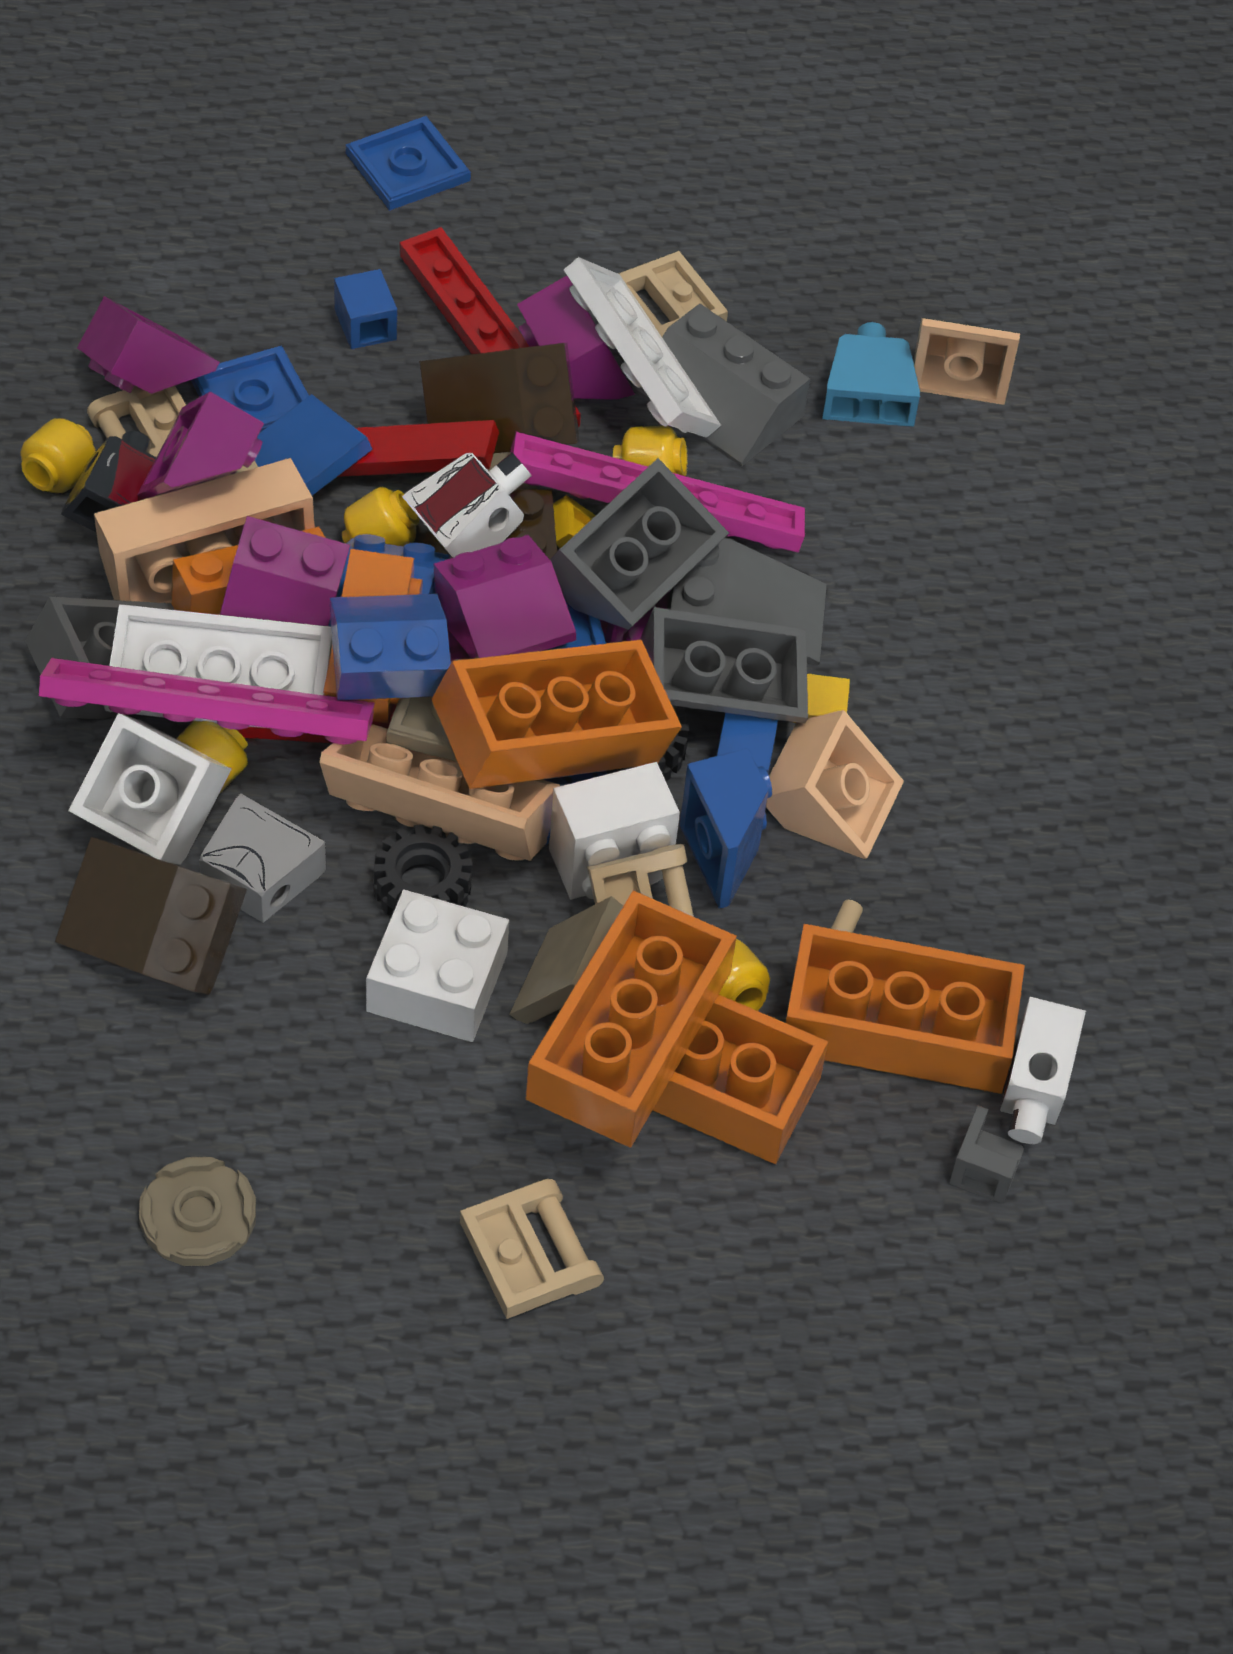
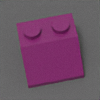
(556, 318)
(139, 351)
(203, 445)
(284, 574)
(503, 600)

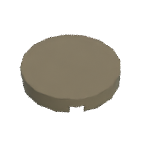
(202, 1229)

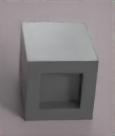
(986, 1161)

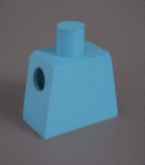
(872, 379)

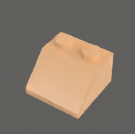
(964, 360)
(833, 784)

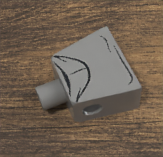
(264, 856)

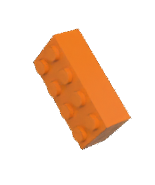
(555, 713)
(907, 1007)
(630, 1018)
(745, 1079)

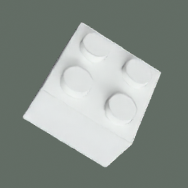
(149, 789)
(610, 821)
(437, 965)

